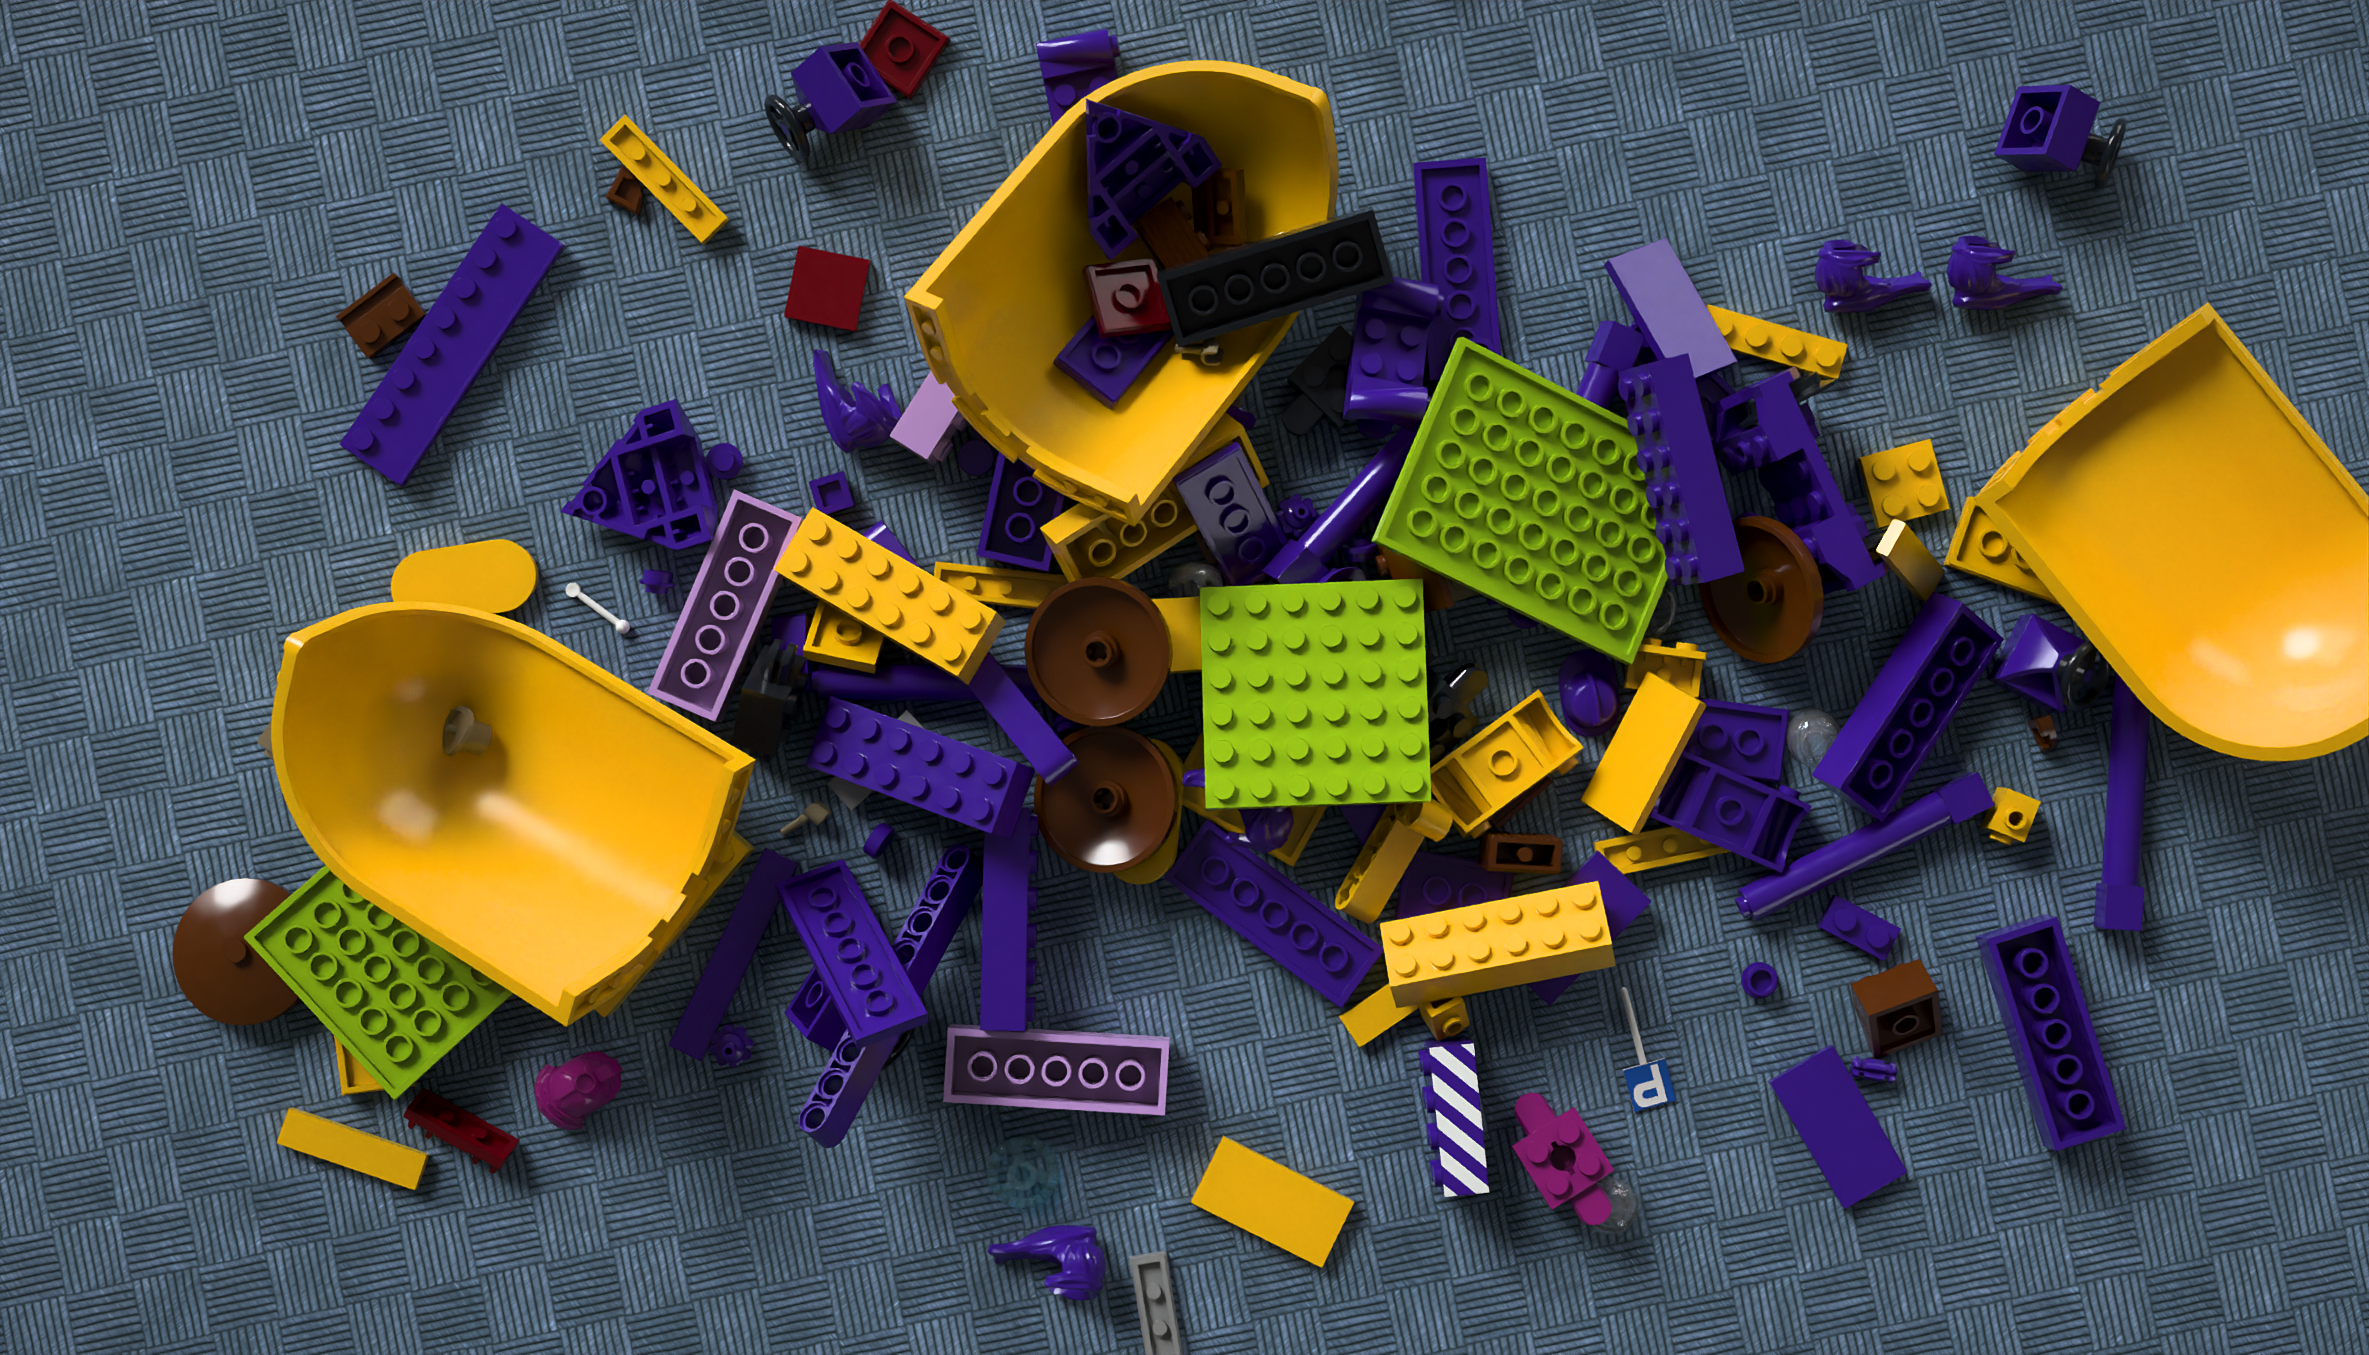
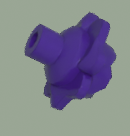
(1296, 515)
(731, 1045)

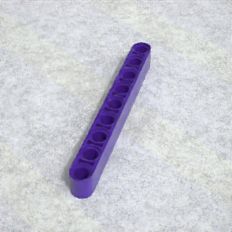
(1003, 697)
(919, 949)

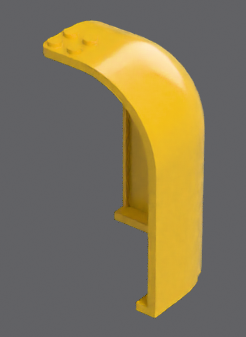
(1016, 292)
(2203, 546)
(545, 853)

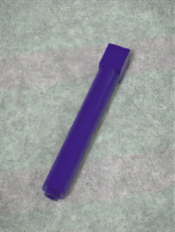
(1611, 351)
(1306, 558)
(905, 683)
(1942, 807)
(2119, 895)

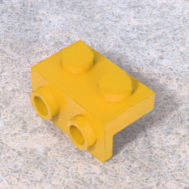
(1676, 665)

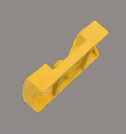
(1502, 764)

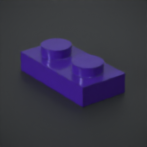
(1858, 927)

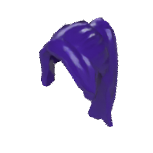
(1975, 280)
(1847, 289)
(849, 422)
(1264, 827)
(1068, 1247)

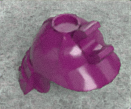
(577, 1088)

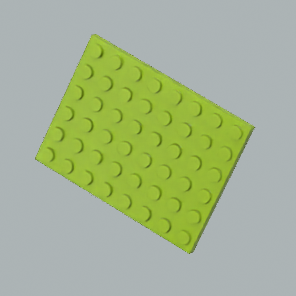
(1530, 503)

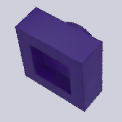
(832, 493)

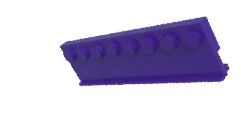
(452, 345)

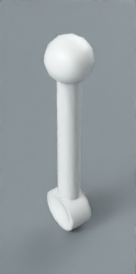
(574, 590)

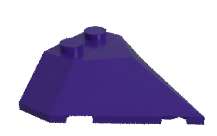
(1133, 167)
(653, 483)

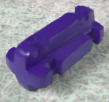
(1873, 1069)

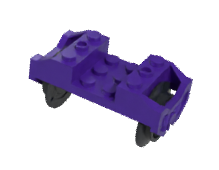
(1797, 475)

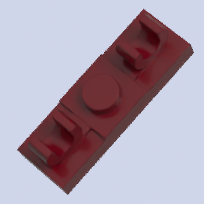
(460, 1129)

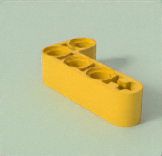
(1388, 856)

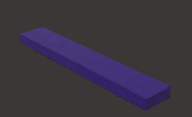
(732, 955)

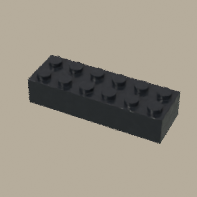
(1275, 276)

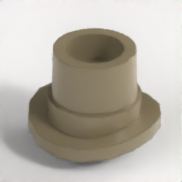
(464, 732)

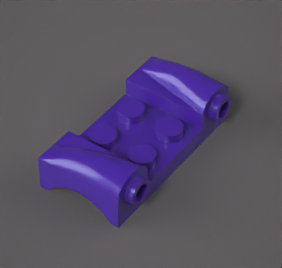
(1076, 68)
(1391, 352)
(1730, 809)

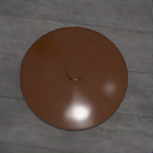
(1775, 602)
(1098, 651)
(1112, 805)
(216, 963)

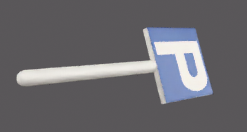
(1648, 1082)

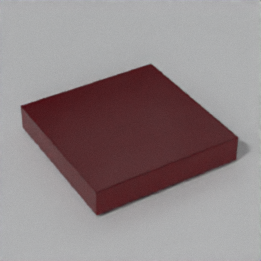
(903, 48)
(827, 289)
(1126, 298)

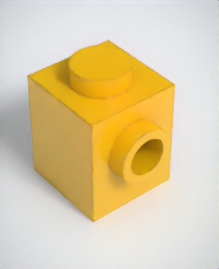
(2010, 816)
(1445, 1016)

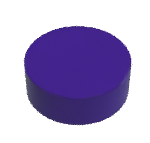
(976, 458)
(878, 840)

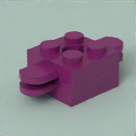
(1563, 1159)

